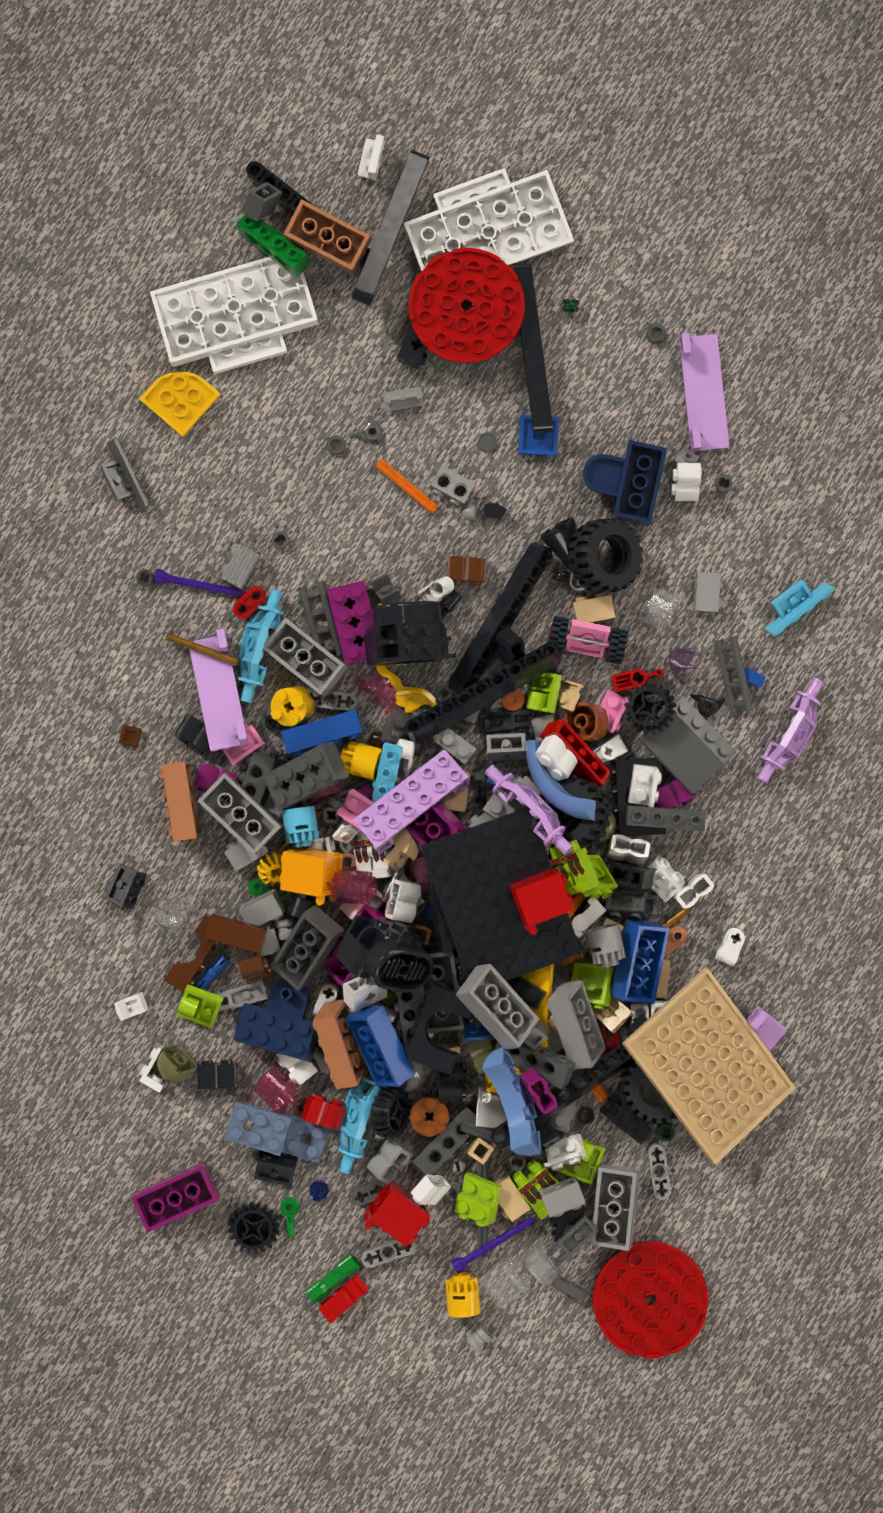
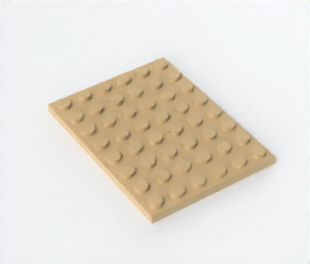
(709, 1065)

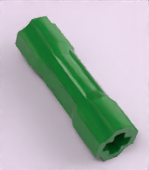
(321, 1287)

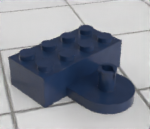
(629, 479)
(281, 1024)

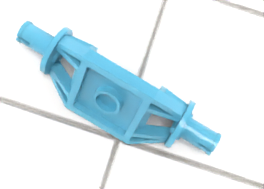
(253, 642)
(355, 1120)

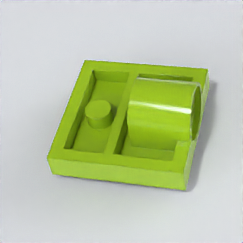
(543, 693)
(199, 1006)
(587, 1168)

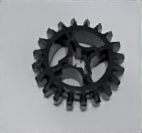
(656, 705)
(390, 1112)
(259, 1234)

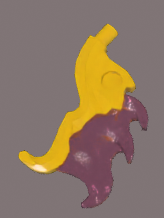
(392, 693)

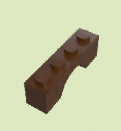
(183, 973)

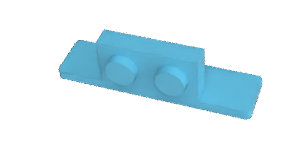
(795, 603)
(387, 770)

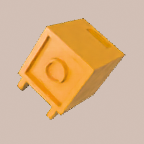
(309, 872)

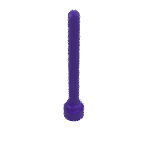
(163, 577)
(461, 1263)

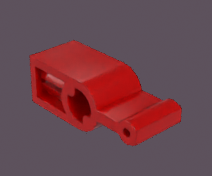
(630, 684)
(343, 1298)

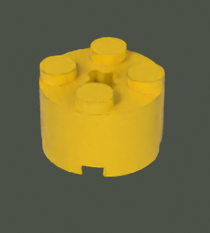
(290, 697)

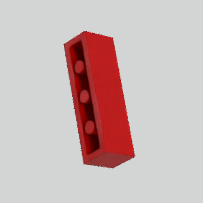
(589, 765)

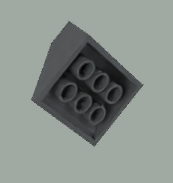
(689, 747)

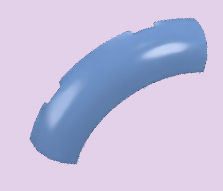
(553, 791)
(516, 1103)

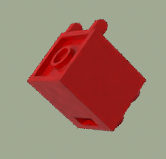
(541, 898)
(397, 1214)

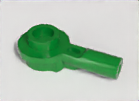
(258, 887)
(289, 1207)

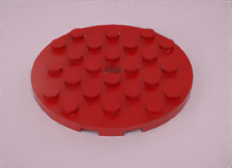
(474, 333)
(656, 1327)

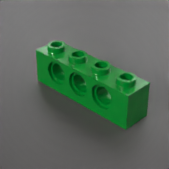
(273, 245)

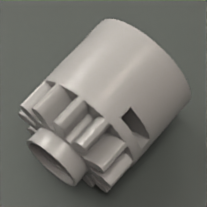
(606, 945)

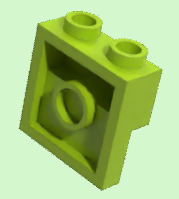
(606, 881)
(596, 983)
(478, 1200)

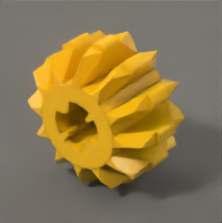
(270, 869)

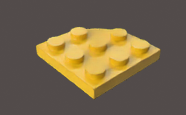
(180, 399)

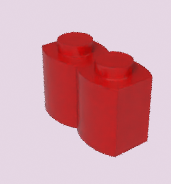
(323, 1111)

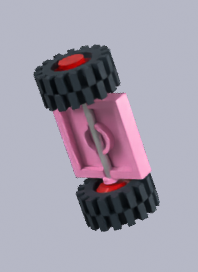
(588, 639)

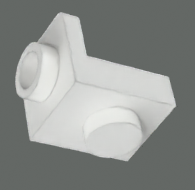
(345, 832)
(131, 1006)

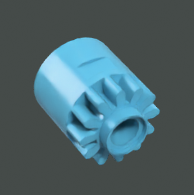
(300, 826)

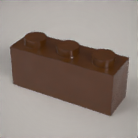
(235, 934)

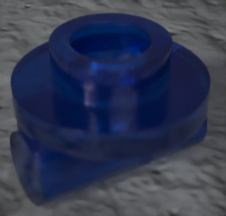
(318, 1190)

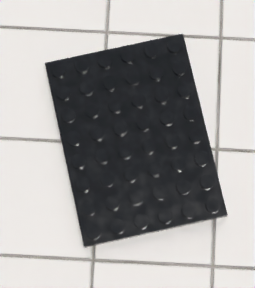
(472, 885)

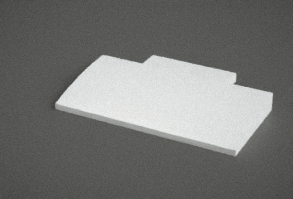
(493, 216)
(233, 314)

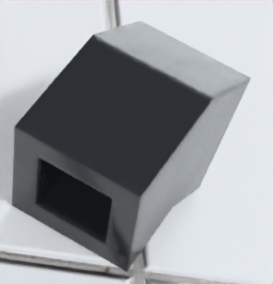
(494, 510)

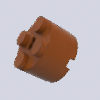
(588, 721)
(428, 1126)

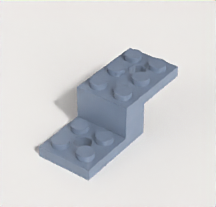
(276, 1132)

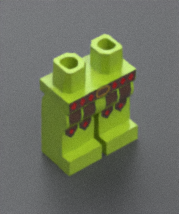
(575, 867)
(531, 1184)

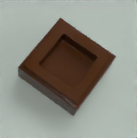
(130, 735)

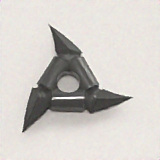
(378, 436)
(457, 1188)

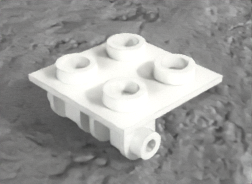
(489, 1109)

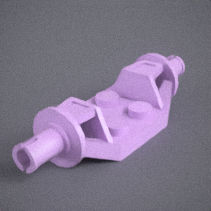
(797, 735)
(538, 808)

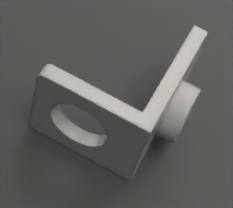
(684, 456)

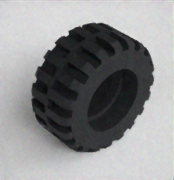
(625, 551)
(588, 830)

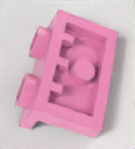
(614, 705)
(237, 753)
(354, 806)

